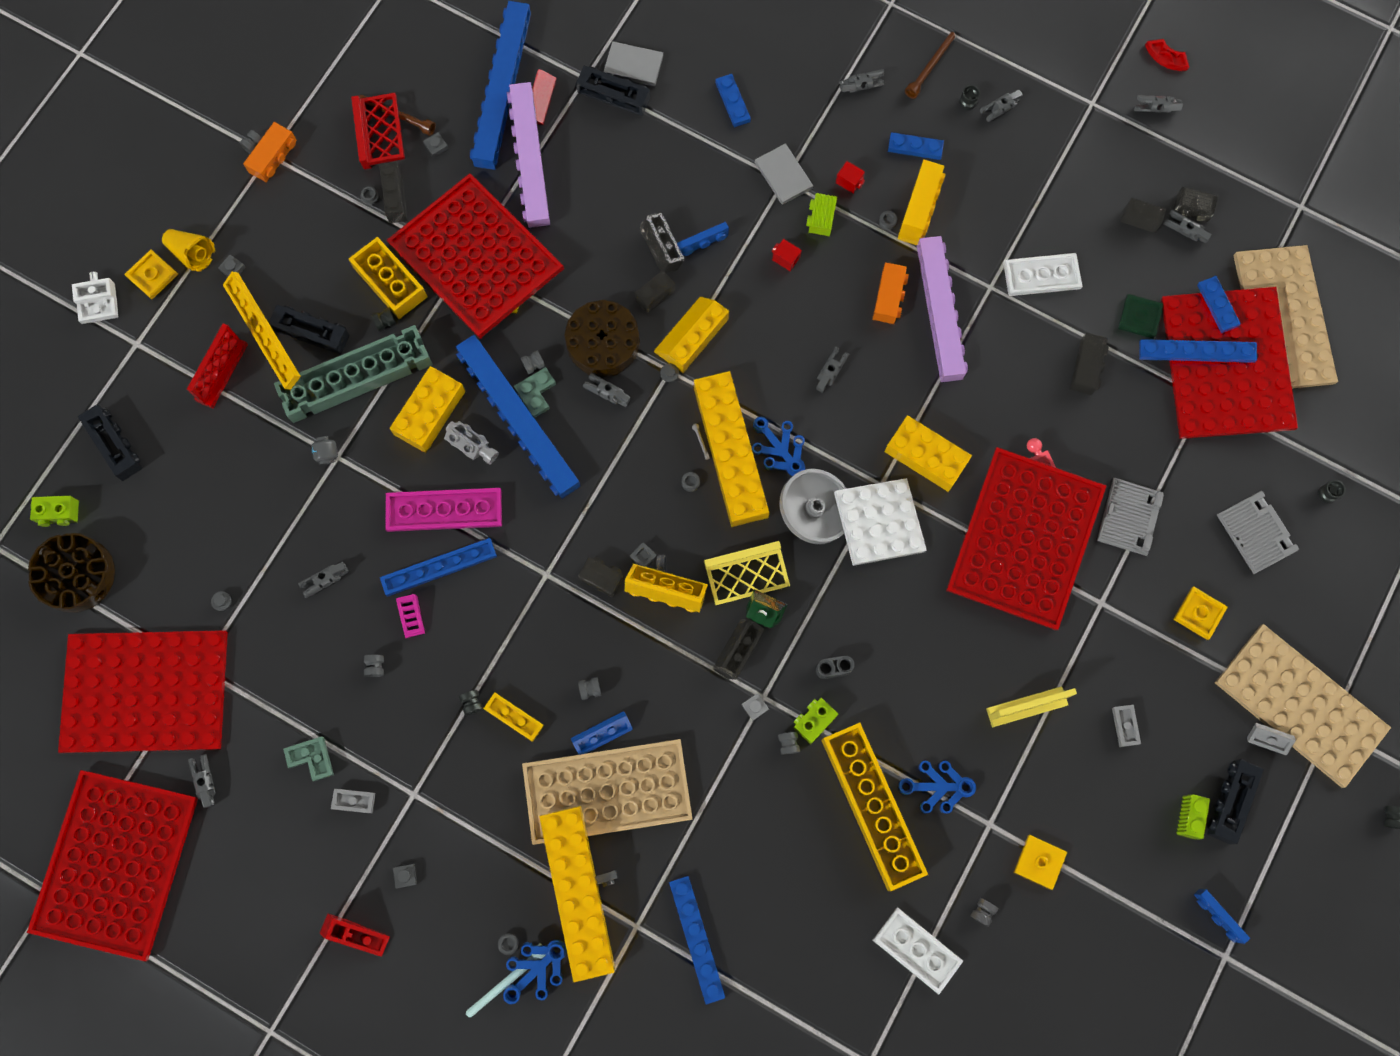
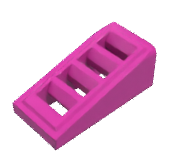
(407, 599)

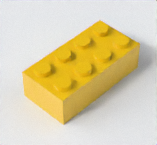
(922, 202)
(388, 277)
(427, 409)
(927, 453)

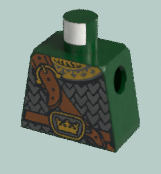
(765, 609)

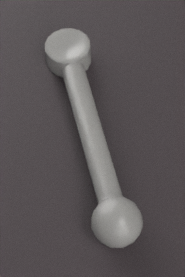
(695, 427)

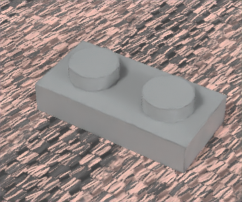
(1126, 725)
(1271, 739)
(353, 801)

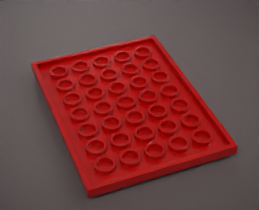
(475, 255)
(1231, 395)
(1026, 538)
(143, 692)
(113, 866)

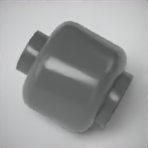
(324, 450)

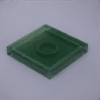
(1140, 316)

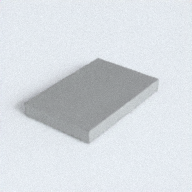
(634, 63)
(783, 174)

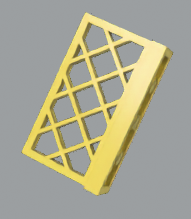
(744, 556)
(1029, 706)

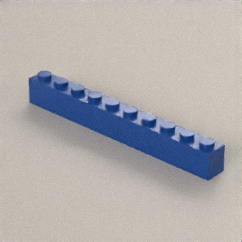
(504, 73)
(518, 417)

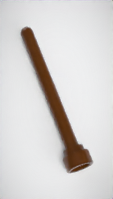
(913, 88)
(427, 126)

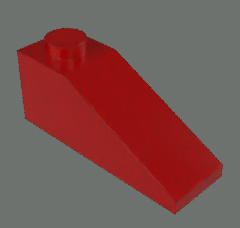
(353, 935)

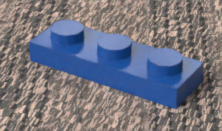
(733, 100)
(915, 146)
(703, 239)
(1218, 304)
(601, 733)
(1221, 917)

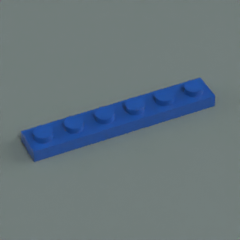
(1198, 351)
(438, 567)
(697, 940)

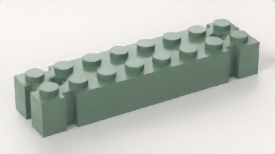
(354, 374)

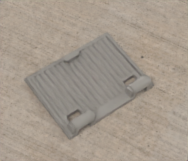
(1129, 516)
(1257, 532)

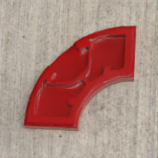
(1166, 56)

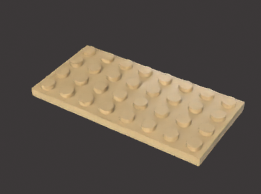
(1300, 309)
(1304, 702)
(613, 787)

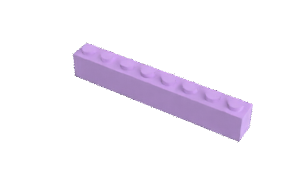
(529, 155)
(941, 309)

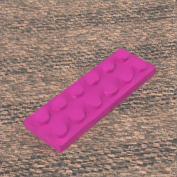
(443, 509)

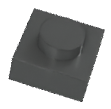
(435, 144)
(231, 264)
(643, 555)
(405, 876)
(607, 878)

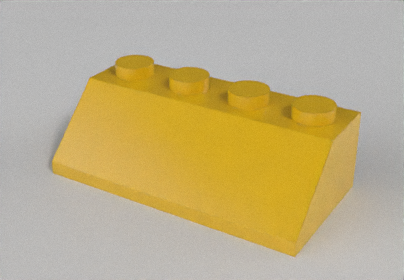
(692, 333)
(665, 588)

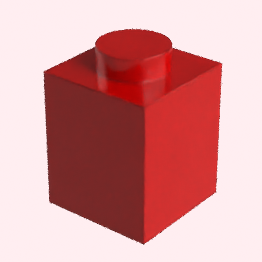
(850, 177)
(786, 254)

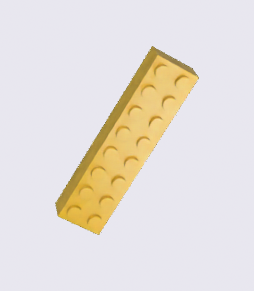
(731, 449)
(874, 807)
(577, 894)

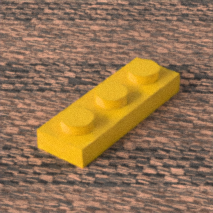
(513, 717)

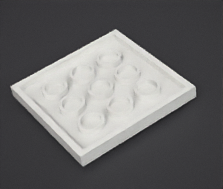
(880, 521)

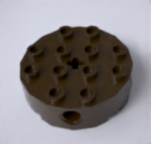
(606, 321)
(71, 572)

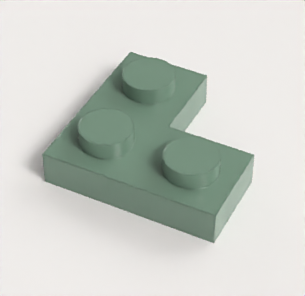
(531, 390)
(311, 752)

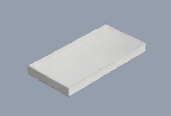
(1042, 274)
(918, 950)

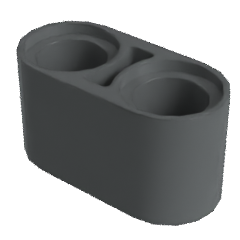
(834, 664)

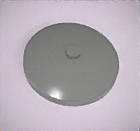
(811, 506)

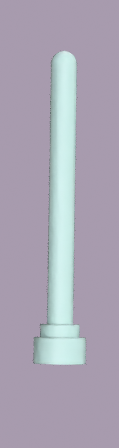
(500, 987)

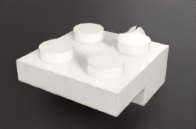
(95, 299)

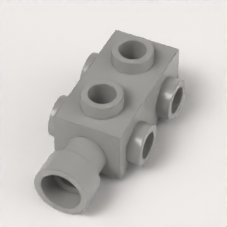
(469, 443)

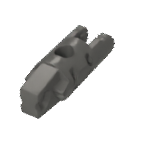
(862, 81)
(1158, 104)
(1002, 105)
(1195, 232)
(827, 377)
(607, 390)
(323, 579)
(206, 791)

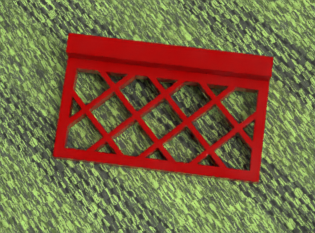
(362, 129)
(227, 351)

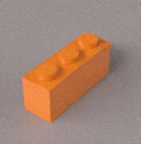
(270, 152)
(890, 293)

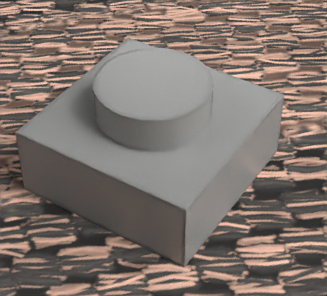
(755, 707)

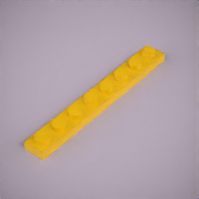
(261, 330)

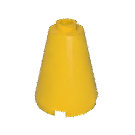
(189, 248)

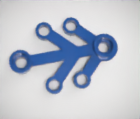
(780, 448)
(940, 786)
(538, 969)

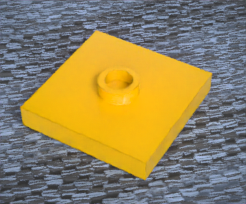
(151, 274)
(1200, 613)
(1040, 862)

